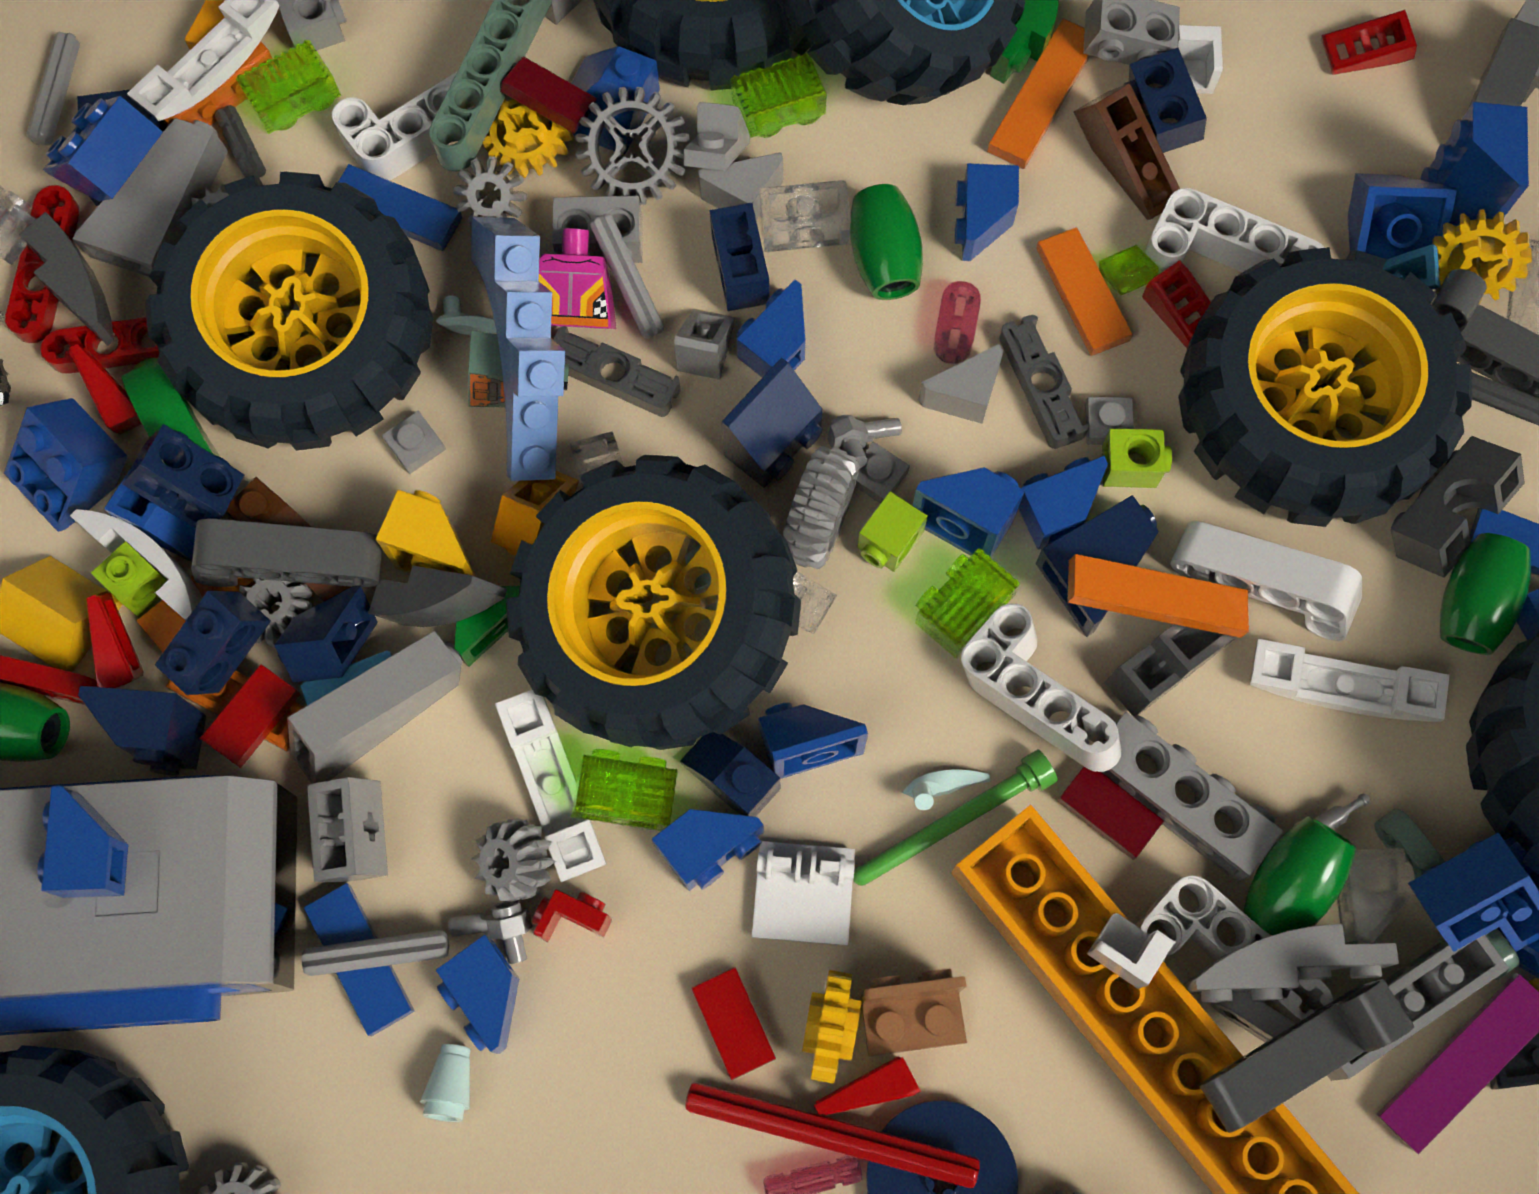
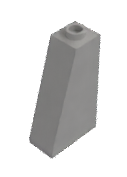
(154, 197)
(371, 707)

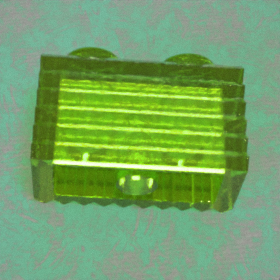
(289, 87)
(779, 96)
(965, 601)
(624, 790)

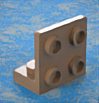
(913, 1014)

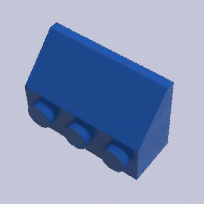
(1484, 160)

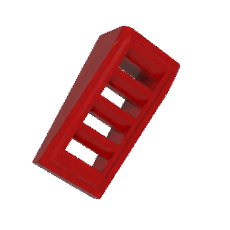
(1393, 25)
(1165, 306)
(105, 391)
(112, 648)
(882, 1084)

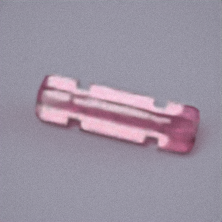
(815, 1177)

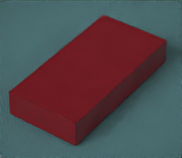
(547, 94)
(1111, 811)

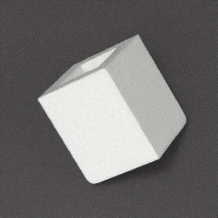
(1202, 55)
(1130, 950)

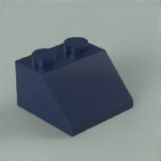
(772, 425)
(150, 725)

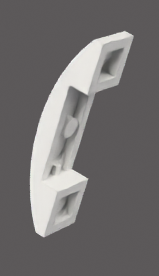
(208, 62)
(112, 532)
(1349, 685)
(550, 783)

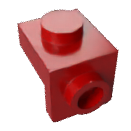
(583, 911)

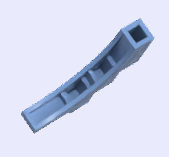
(530, 359)

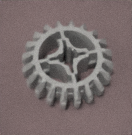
(646, 131)
(820, 506)

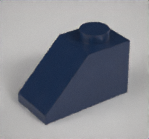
(326, 637)
(732, 773)

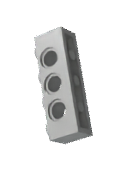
(1194, 823)
(1432, 988)

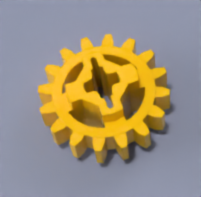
(526, 138)
(1484, 250)
(831, 1026)

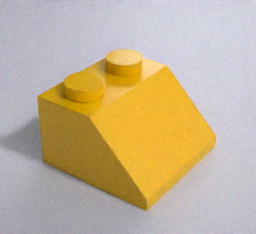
(421, 535)

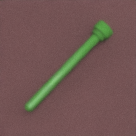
(1032, 774)

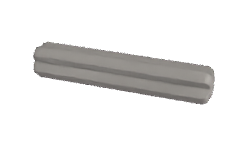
(53, 89)
(627, 275)
(375, 953)

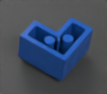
(1479, 894)

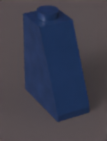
(1115, 536)

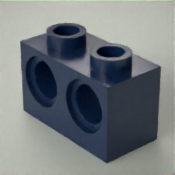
(1174, 100)
(739, 256)
(180, 485)
(212, 642)

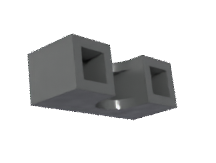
(1473, 477)

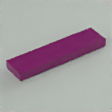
(1464, 1064)

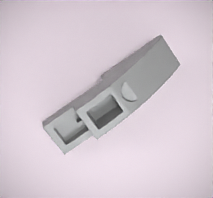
(1273, 962)

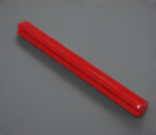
(833, 1135)

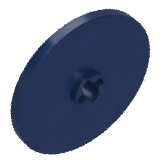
(955, 1129)

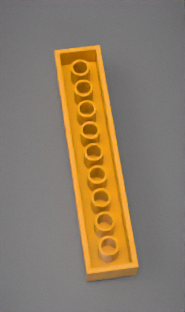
(1148, 1036)

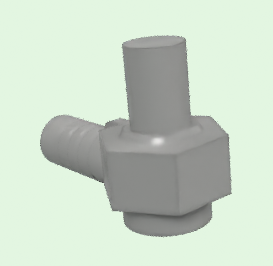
(853, 434)
(505, 923)

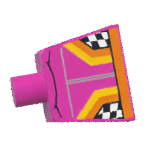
(578, 284)

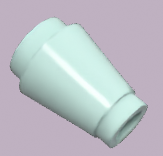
(449, 1085)

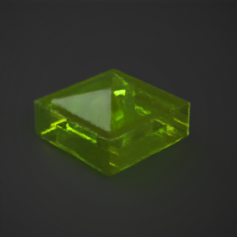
(1128, 269)

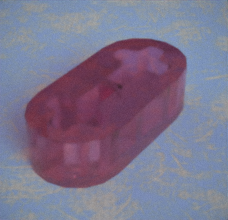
(965, 323)

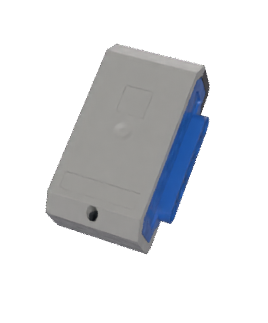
(198, 918)

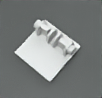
(803, 893)

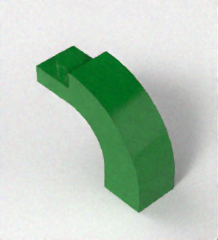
(1030, 39)
(160, 403)

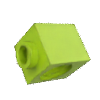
(1122, 470)
(891, 532)
(130, 579)

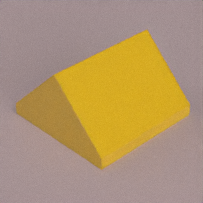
(48, 612)

